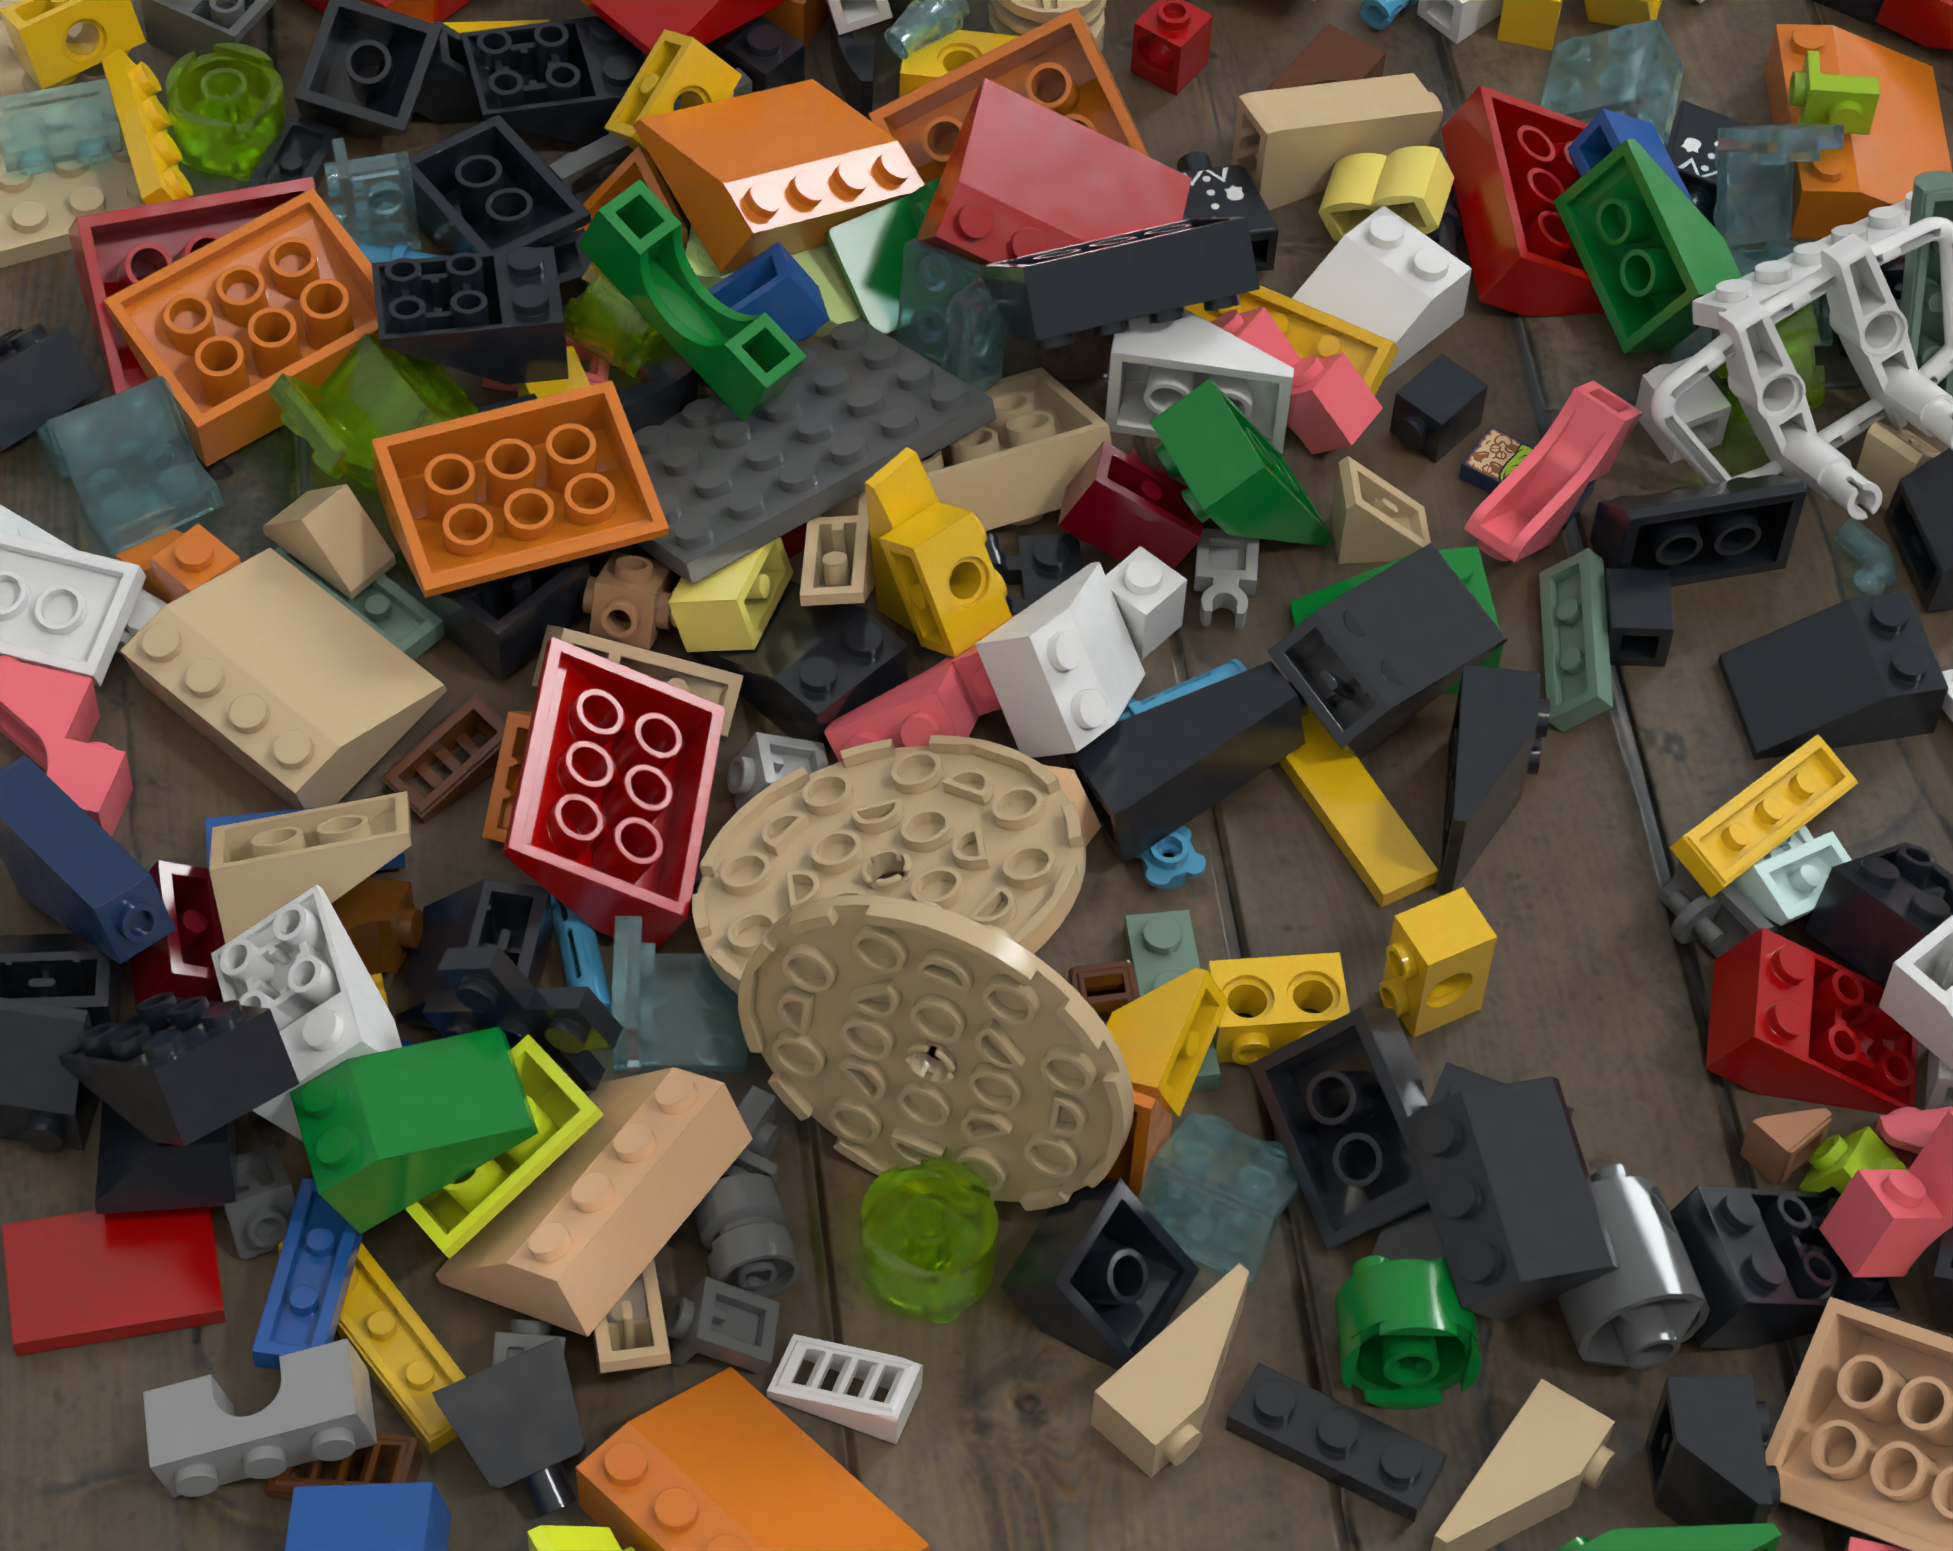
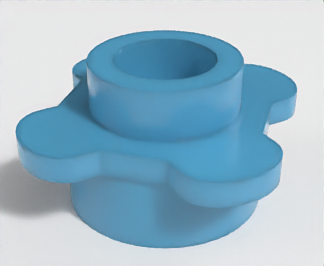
(1176, 871)

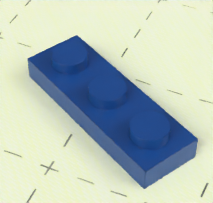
(308, 1280)

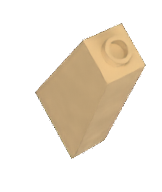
(1299, 133)

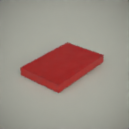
(110, 1276)

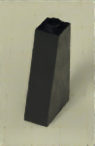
(1187, 755)

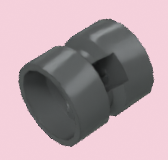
(747, 1235)

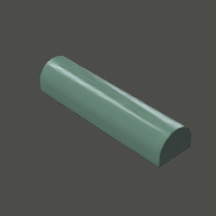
(1922, 277)

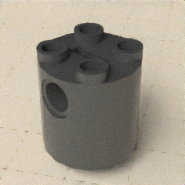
(1653, 1299)

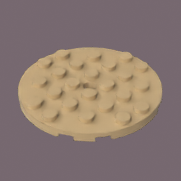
(958, 817)
(860, 991)

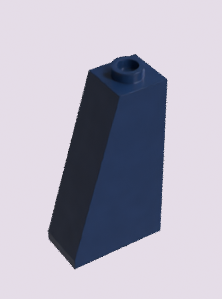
(75, 867)

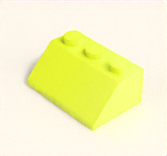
(561, 1117)

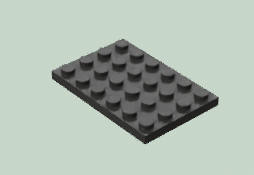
(803, 453)

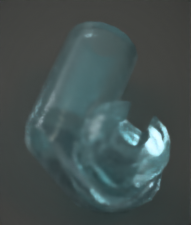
(1872, 552)

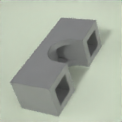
(316, 1415)

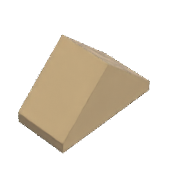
(1890, 456)
(1373, 518)
(333, 538)
(634, 1329)

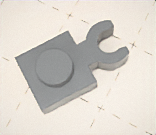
(1225, 573)

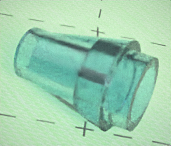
(924, 24)

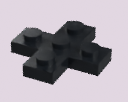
(496, 993)

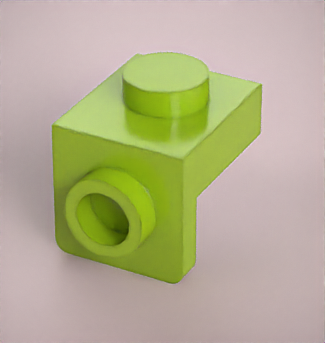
(1834, 97)
(1839, 1158)

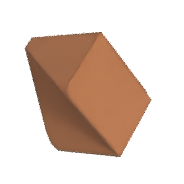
(1784, 1141)

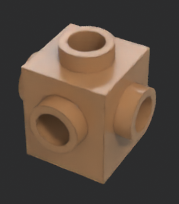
(629, 600)

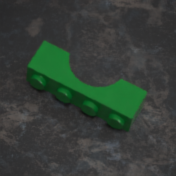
(643, 255)

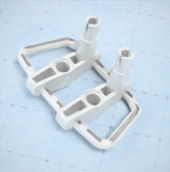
(1774, 393)

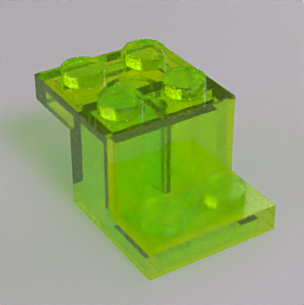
(365, 399)

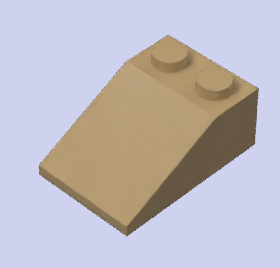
(279, 857)

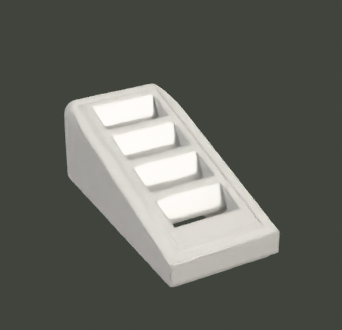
(860, 1413)

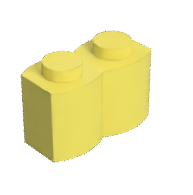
(1407, 181)

